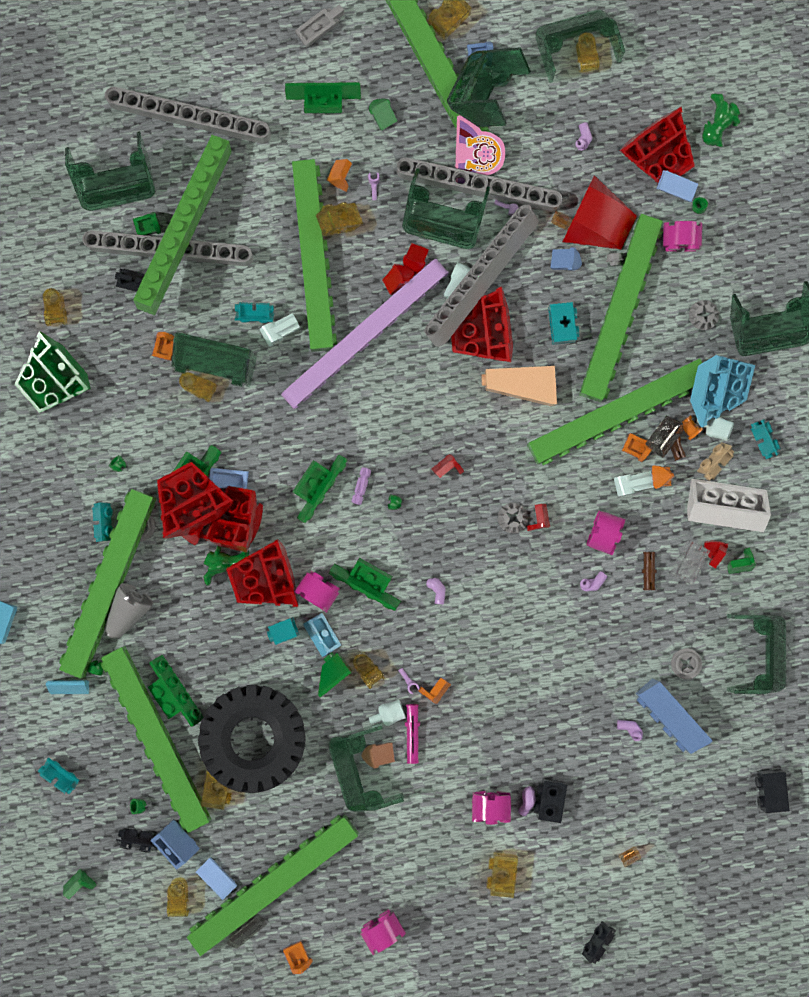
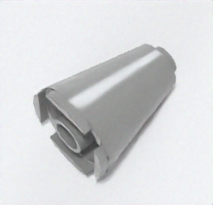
(126, 610)

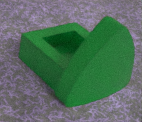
(382, 113)
(147, 224)
(742, 565)
(76, 882)

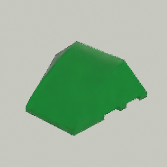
(51, 375)

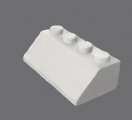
(728, 505)

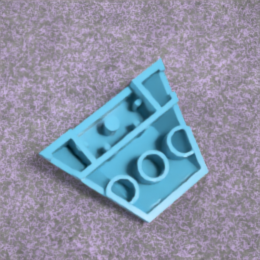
(720, 386)

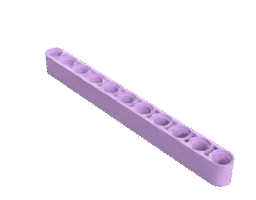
(364, 333)

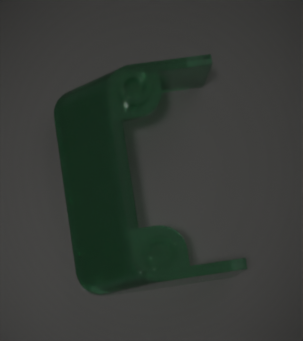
(551, 36)
(477, 80)
(114, 185)
(440, 221)
(772, 330)
(213, 359)
(775, 654)
(342, 750)

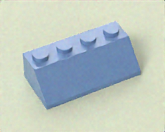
(672, 716)

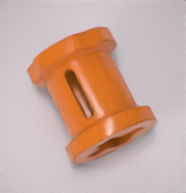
(691, 427)

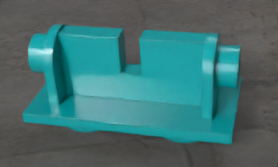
(263, 313)
(769, 445)
(102, 512)
(52, 770)

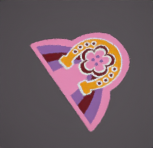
(483, 155)

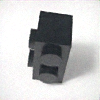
(772, 791)
(551, 800)

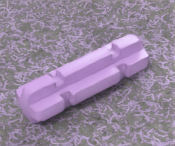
(361, 486)

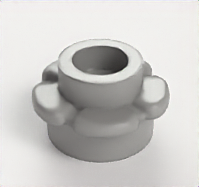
(614, 258)

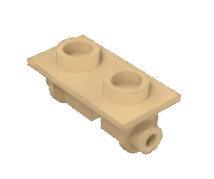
(721, 454)

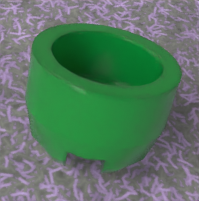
(703, 205)
(117, 463)
(395, 502)
(95, 668)
(137, 806)

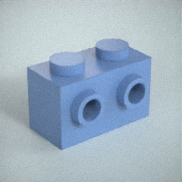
(175, 844)

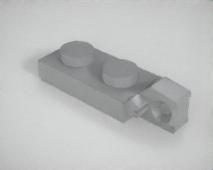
(319, 25)

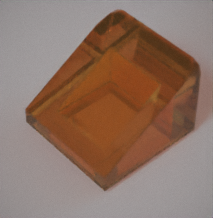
(561, 220)
(629, 856)

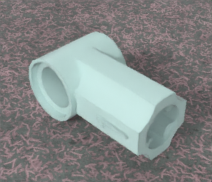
(457, 275)
(278, 330)
(630, 483)

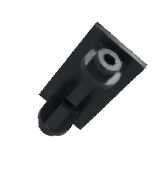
(128, 279)
(129, 840)
(602, 935)

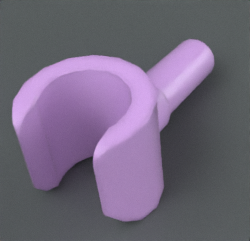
(374, 185)
(512, 207)
(409, 682)

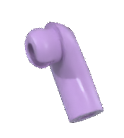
(585, 138)
(593, 584)
(436, 585)
(632, 727)
(528, 800)

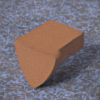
(378, 754)

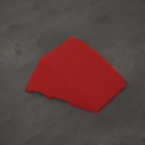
(661, 147)
(600, 219)
(486, 329)
(189, 501)
(237, 524)
(264, 577)

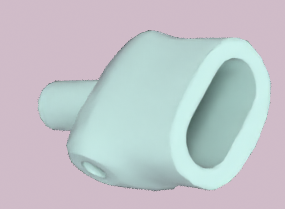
(718, 428)
(389, 713)

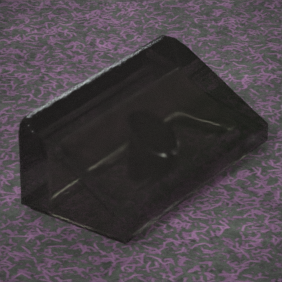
(665, 436)
(246, 931)

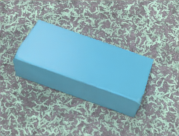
(7, 614)
(322, 634)
(68, 686)

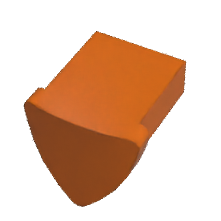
(338, 174)
(163, 346)
(636, 447)
(661, 476)
(437, 691)
(297, 958)

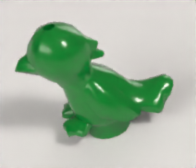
(724, 116)
(219, 562)

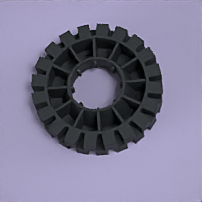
(216, 733)

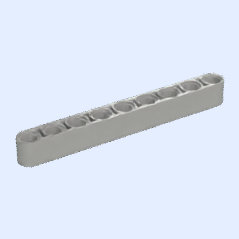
(182, 109)
(488, 181)
(142, 241)
(481, 275)

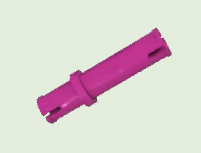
(412, 710)

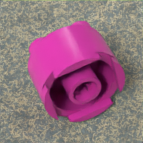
(682, 235)
(605, 532)
(317, 592)
(491, 807)
(383, 932)

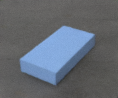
(677, 186)
(225, 478)
(216, 878)

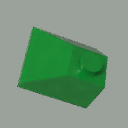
(332, 672)

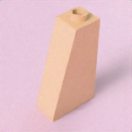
(525, 383)

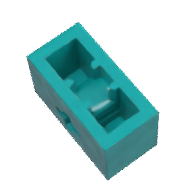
(557, 313)
(283, 631)

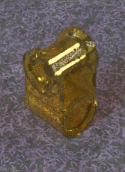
(587, 55)
(54, 312)
(200, 387)
(368, 670)
(177, 900)

